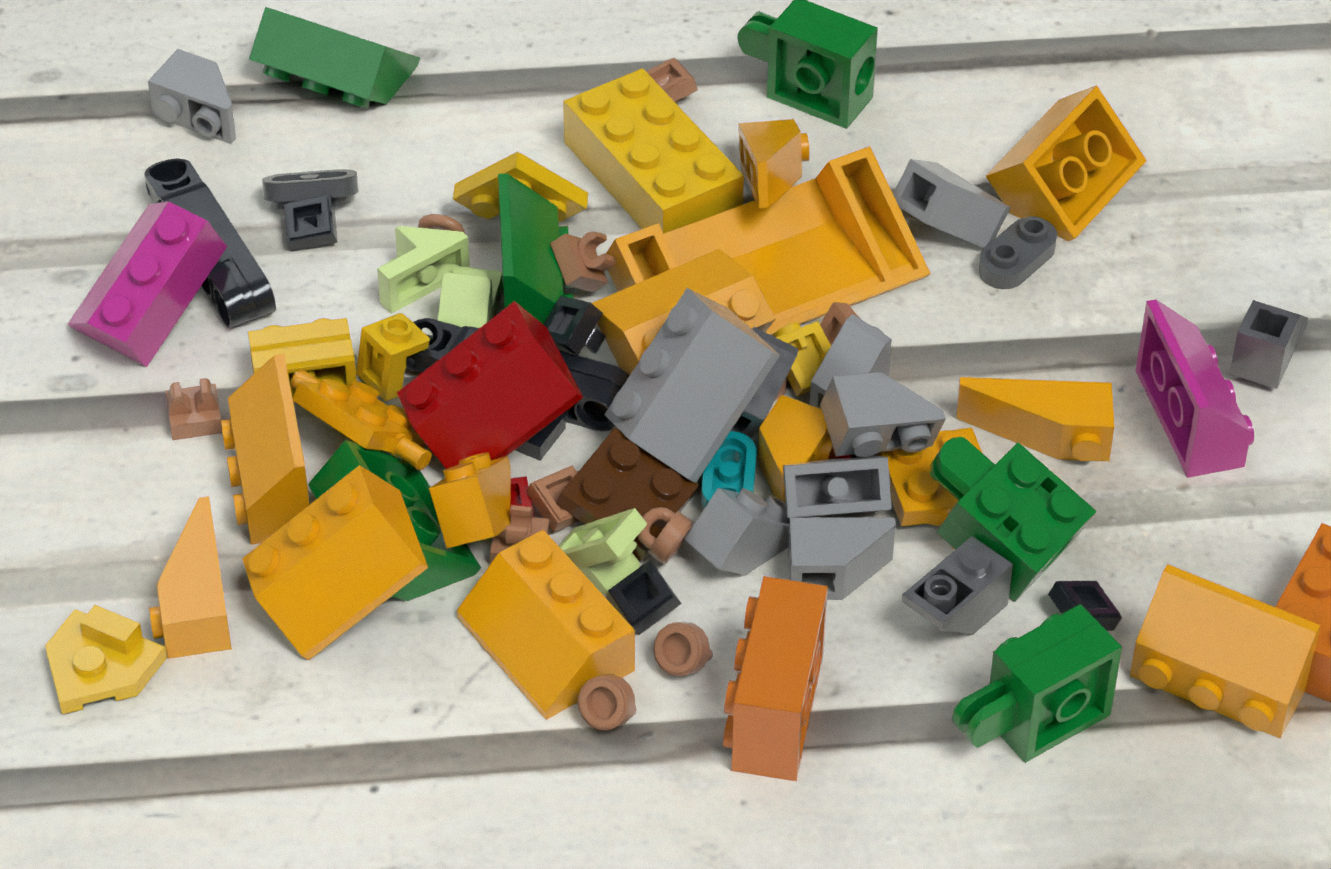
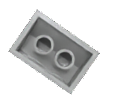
(692, 384)

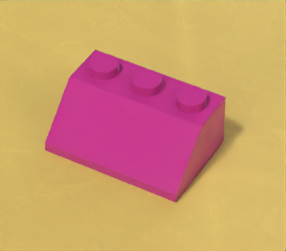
(149, 281)
(1191, 394)

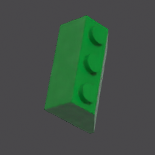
(330, 59)
(528, 259)
(444, 564)

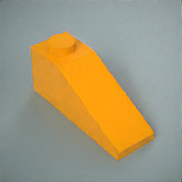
(771, 157)
(1046, 415)
(191, 592)

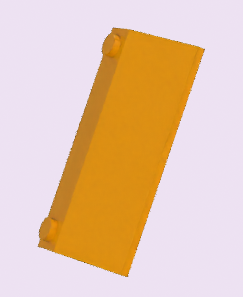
(810, 248)

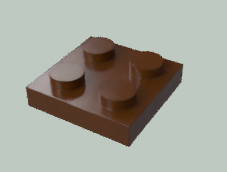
(625, 478)

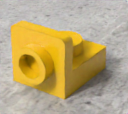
(812, 349)
(384, 353)

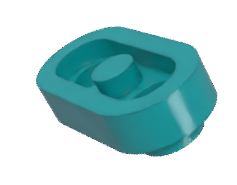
(731, 467)

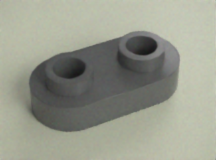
(305, 185)
(1017, 252)

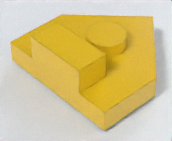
(100, 658)

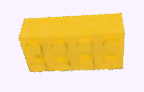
(650, 153)

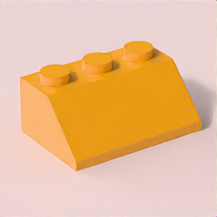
(1068, 164)
(638, 312)
(267, 451)
(336, 561)
(546, 624)
(1224, 651)

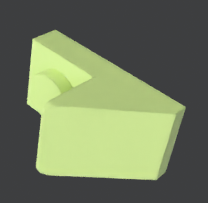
(420, 264)
(469, 296)
(605, 548)

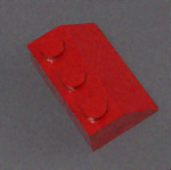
(491, 390)

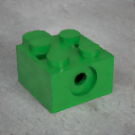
(815, 59)
(1009, 507)
(1044, 686)

